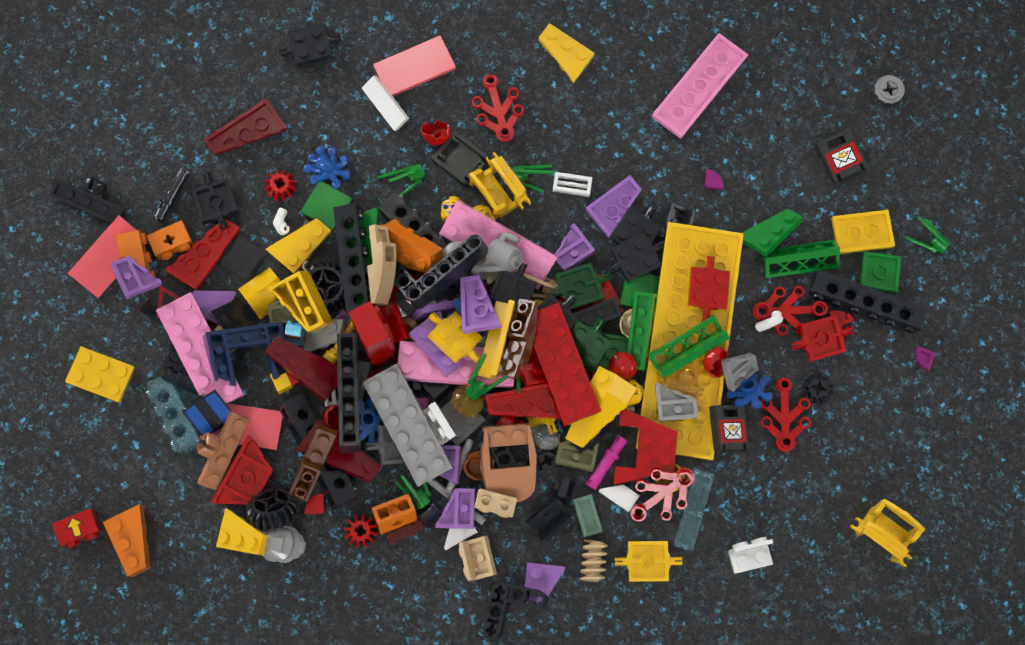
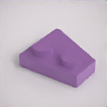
(573, 249)
(133, 277)
(443, 305)
(542, 578)

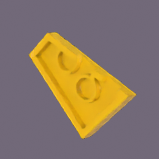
(567, 52)
(299, 245)
(240, 535)

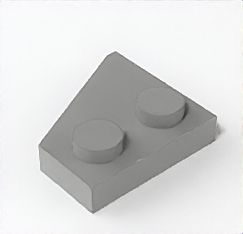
(324, 337)
(738, 369)
(674, 404)

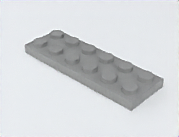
(407, 425)

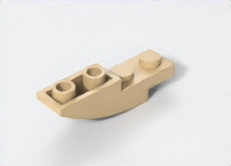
(382, 271)

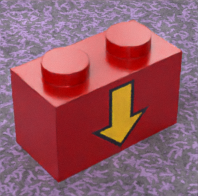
(77, 528)

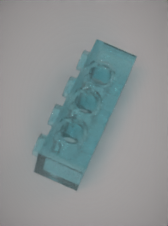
(189, 440)

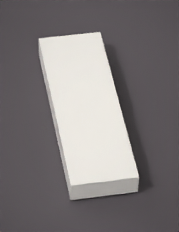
(385, 103)

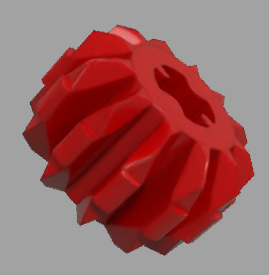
(281, 192)
(355, 535)

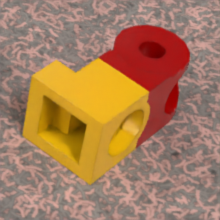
(285, 382)

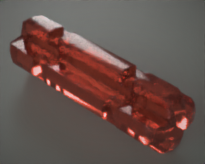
(405, 532)

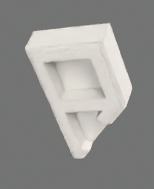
(621, 496)
(458, 535)

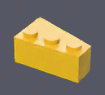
(303, 301)

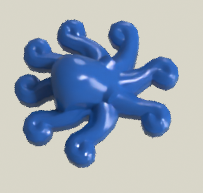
(327, 167)
(751, 391)
(368, 421)

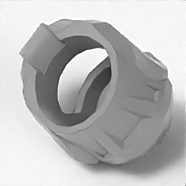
(283, 545)

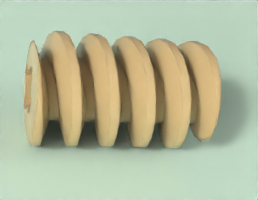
(593, 561)

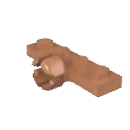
(220, 449)

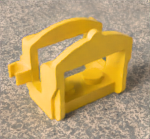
(494, 192)
(887, 532)

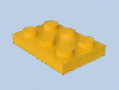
(863, 231)
(100, 374)

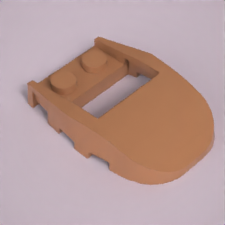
(510, 481)

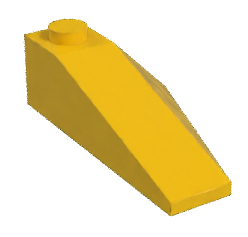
(612, 396)

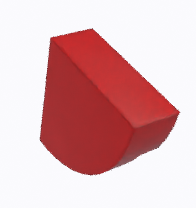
(842, 317)
(315, 505)

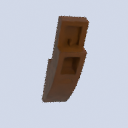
(521, 341)
(312, 462)

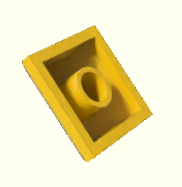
(257, 292)

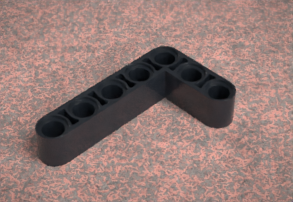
(437, 274)

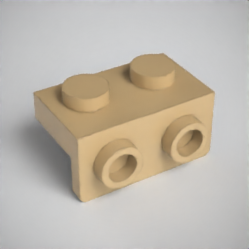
(494, 502)
(477, 558)

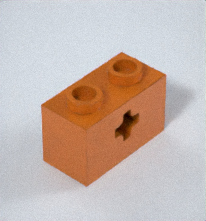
(160, 240)
(394, 514)

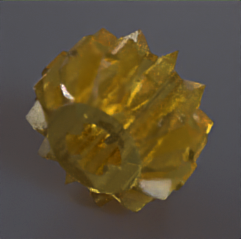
(464, 404)

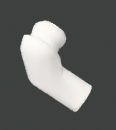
(279, 223)
(770, 322)

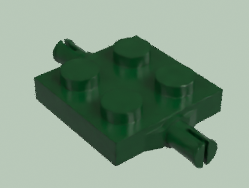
(582, 284)
(590, 342)

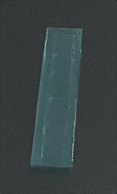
(693, 513)

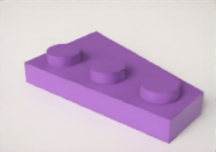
(613, 205)
(476, 306)
(434, 353)

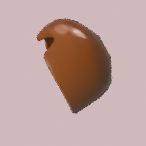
(472, 465)

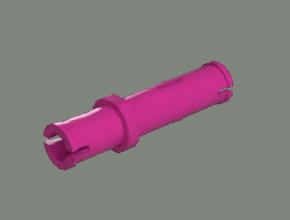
(610, 456)

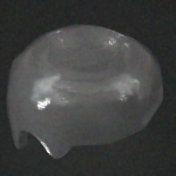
(543, 439)

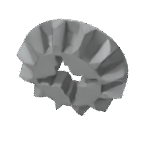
(893, 83)

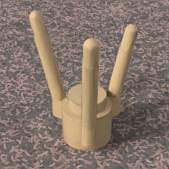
(548, 286)

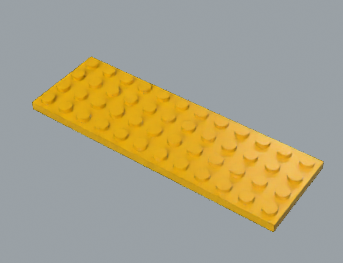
(687, 248)

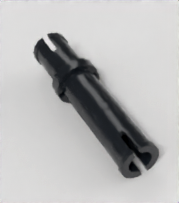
(170, 197)

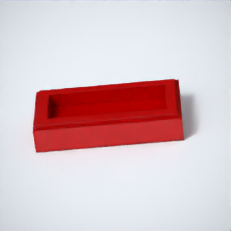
(395, 322)

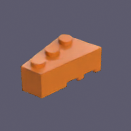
(133, 245)
(413, 250)
(130, 540)

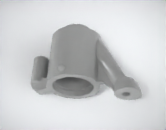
(501, 255)

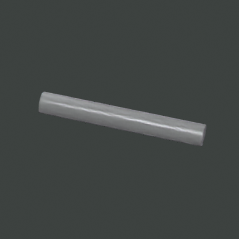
(464, 453)

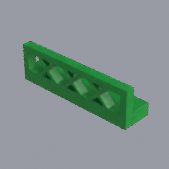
(803, 252)
(642, 327)
(689, 353)

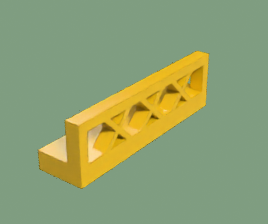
(496, 341)

